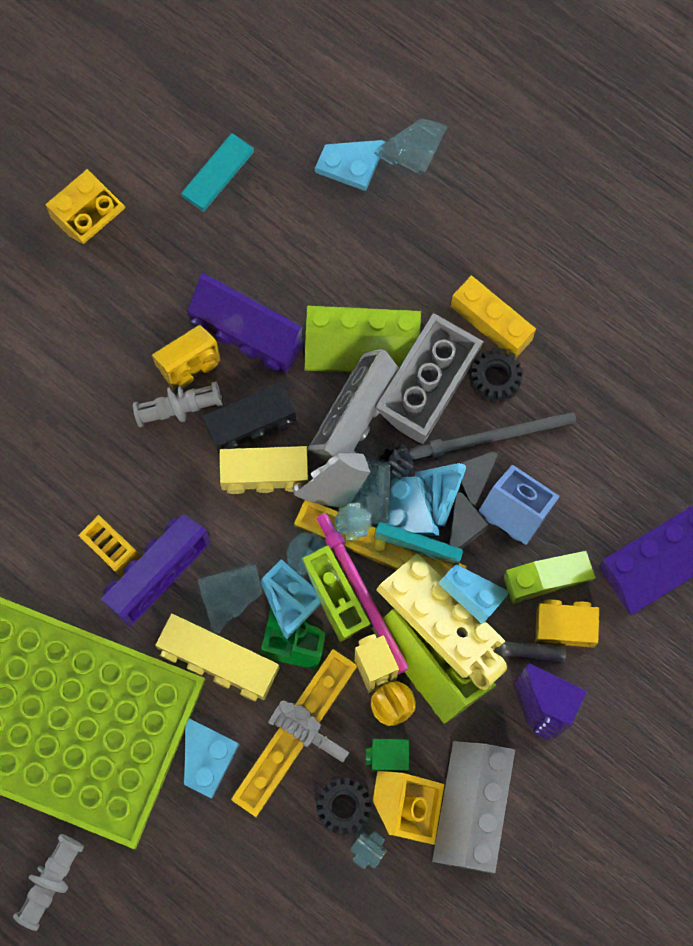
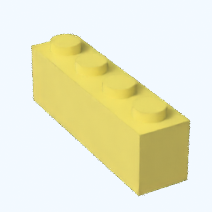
(218, 657)

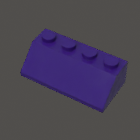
(245, 324)
(652, 563)
(156, 569)
(547, 701)

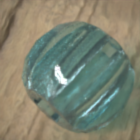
(302, 546)

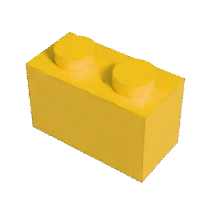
(567, 624)

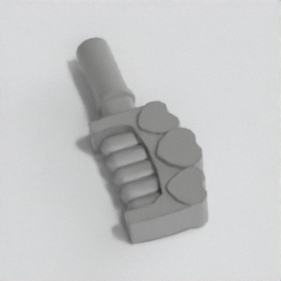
(302, 726)

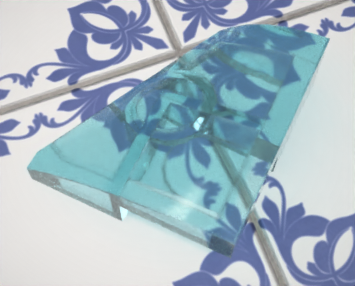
(413, 146)
(375, 492)
(229, 593)

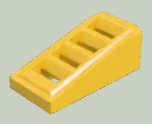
(121, 557)

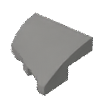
(336, 481)

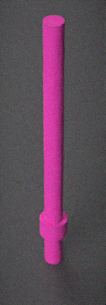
(336, 544)

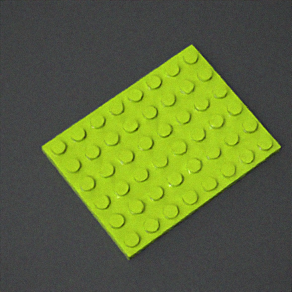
(86, 723)

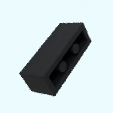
(250, 418)

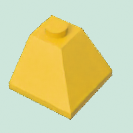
(408, 805)

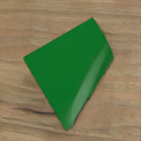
(301, 648)

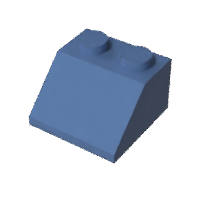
(518, 504)

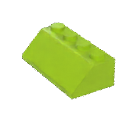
(341, 335)
(430, 672)

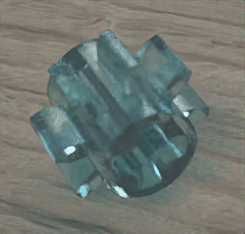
(353, 521)
(368, 850)

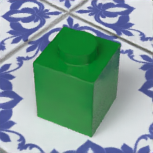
(388, 755)

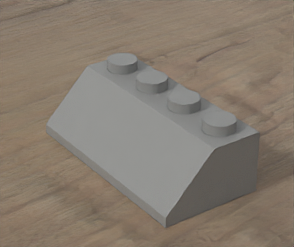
(428, 378)
(354, 406)
(473, 806)

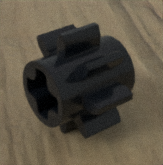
(398, 459)

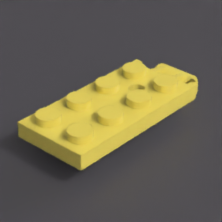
(438, 616)

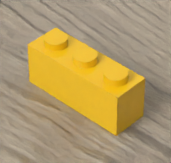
(492, 317)

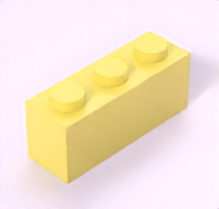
(263, 469)
(375, 662)

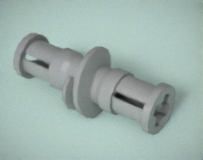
(177, 404)
(48, 883)

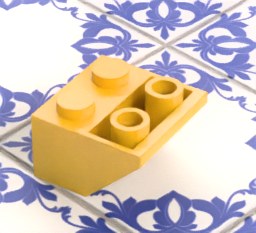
(84, 207)
(187, 357)

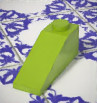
(547, 576)
(335, 594)

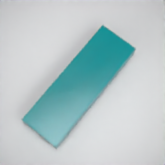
(217, 172)
(418, 543)

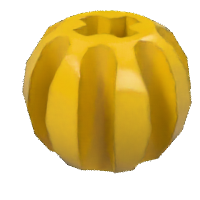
(393, 703)

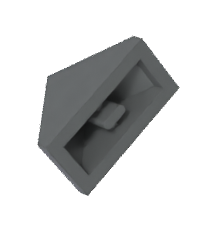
(476, 476)
(466, 523)

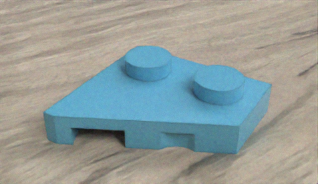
(349, 162)
(441, 489)
(410, 507)
(473, 592)
(289, 597)
(206, 758)

